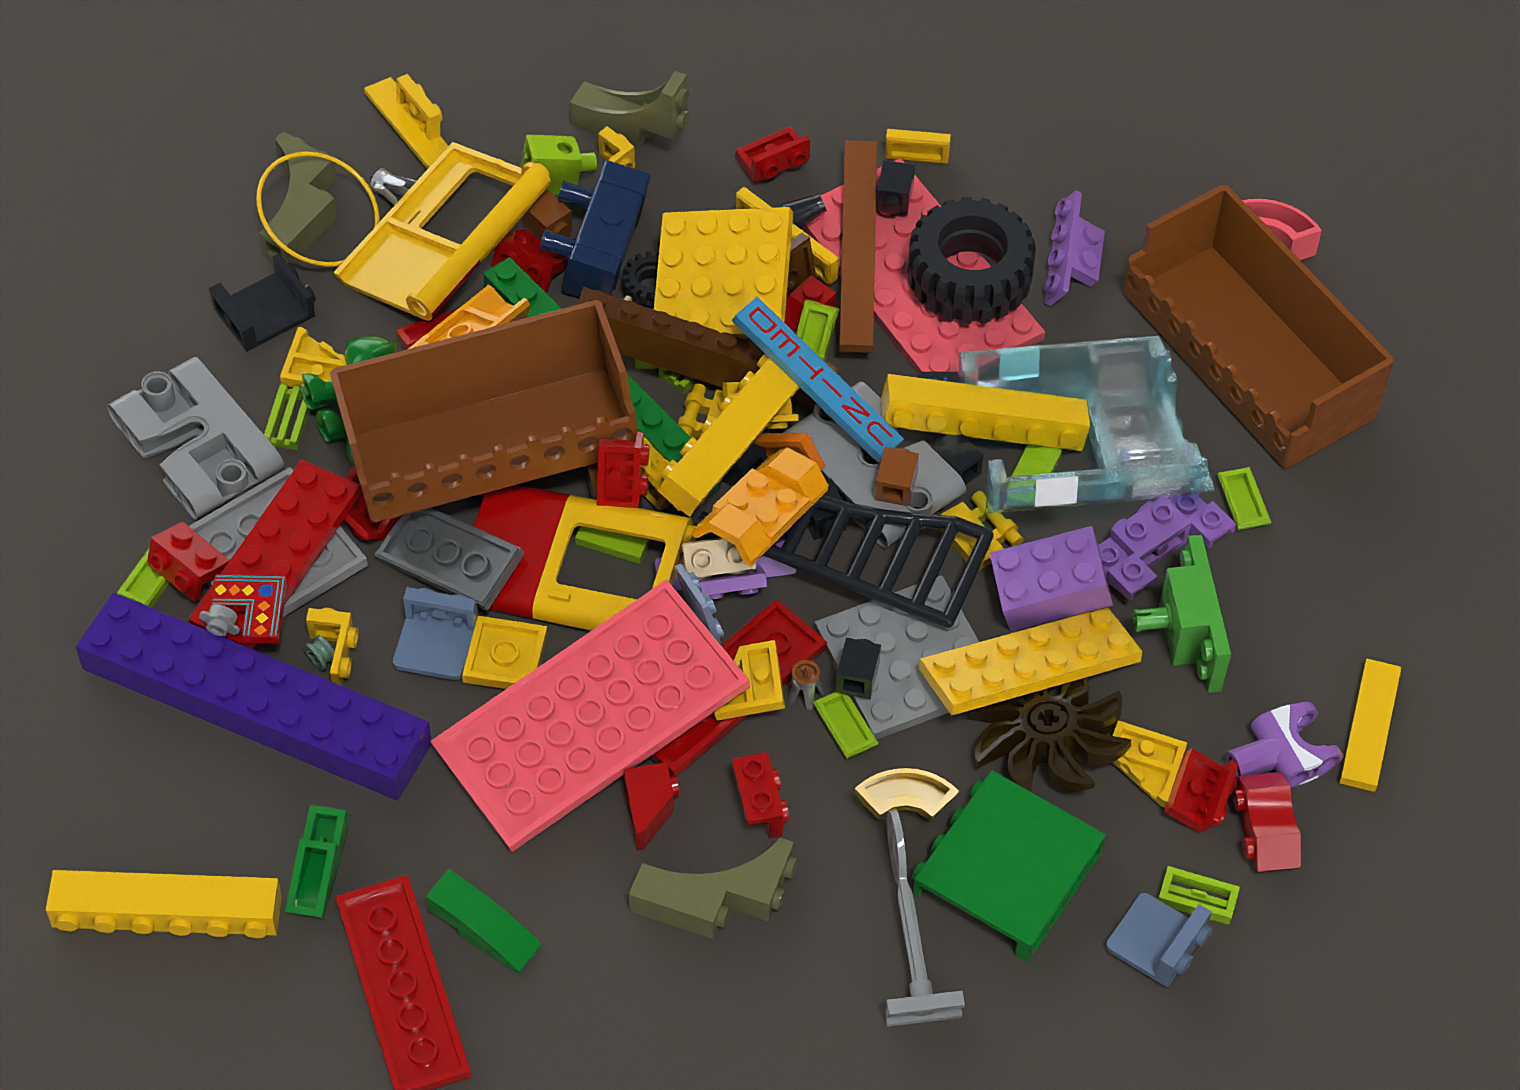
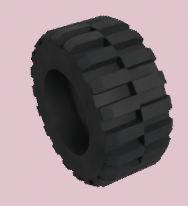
(975, 228)

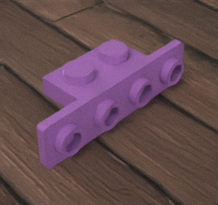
(1074, 251)
(743, 583)

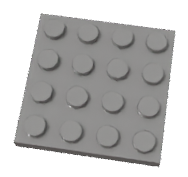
(232, 523)
(900, 690)

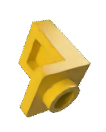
(616, 148)

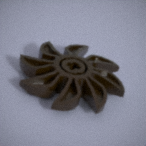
(1053, 733)

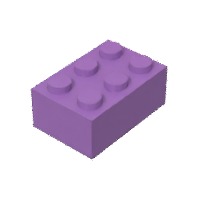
(1051, 578)

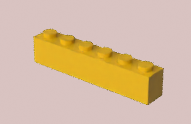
(985, 412)
(727, 436)
(164, 903)

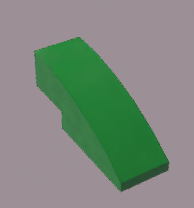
(317, 861)
(482, 922)

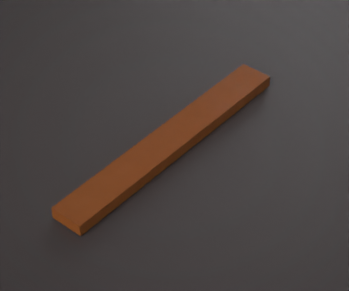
(858, 247)

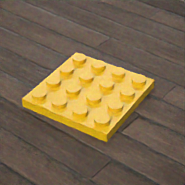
(721, 262)

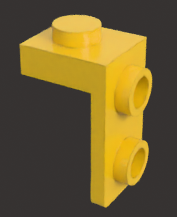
(339, 628)

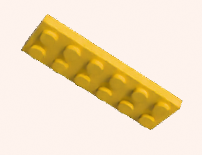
(1029, 660)

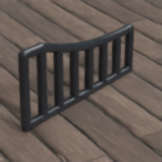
(883, 592)

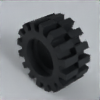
(636, 272)

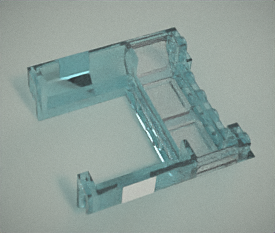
(1130, 415)

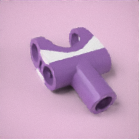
(1283, 748)

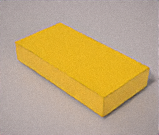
(917, 146)

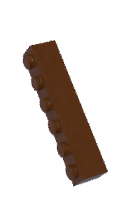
(675, 342)

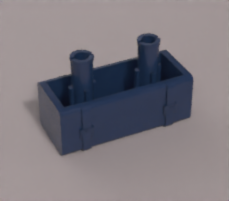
(606, 229)

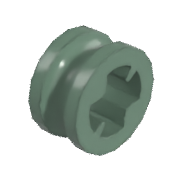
(319, 652)

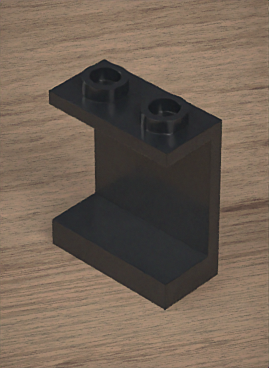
(266, 306)

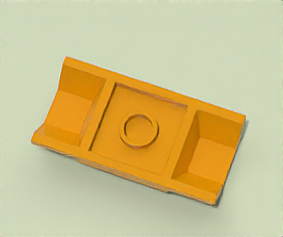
(480, 312)
(765, 503)

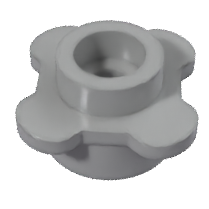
(220, 620)

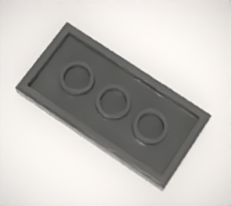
(450, 555)

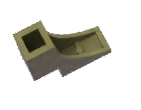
(633, 113)
(307, 206)
(704, 900)

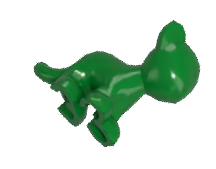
(320, 393)

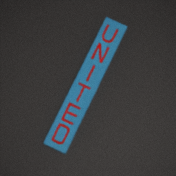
(817, 379)

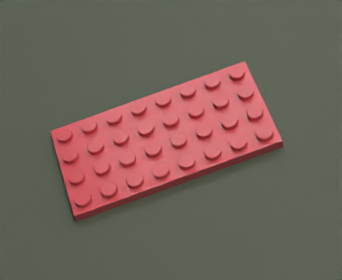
(920, 335)
(589, 715)

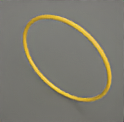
(311, 154)

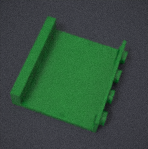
(1010, 861)

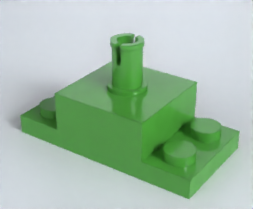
(1191, 617)

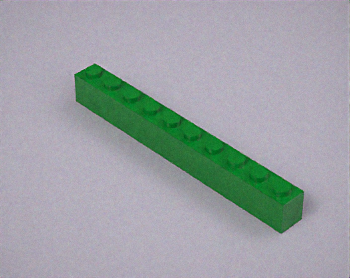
(651, 419)

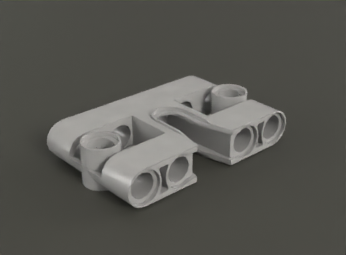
(226, 444)
(856, 479)

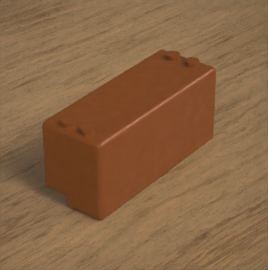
(1257, 326)
(484, 409)

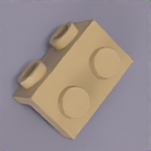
(712, 558)

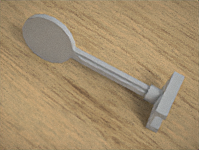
(923, 1004)

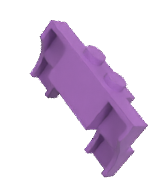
(1155, 533)

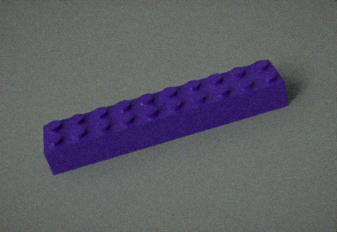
(255, 696)

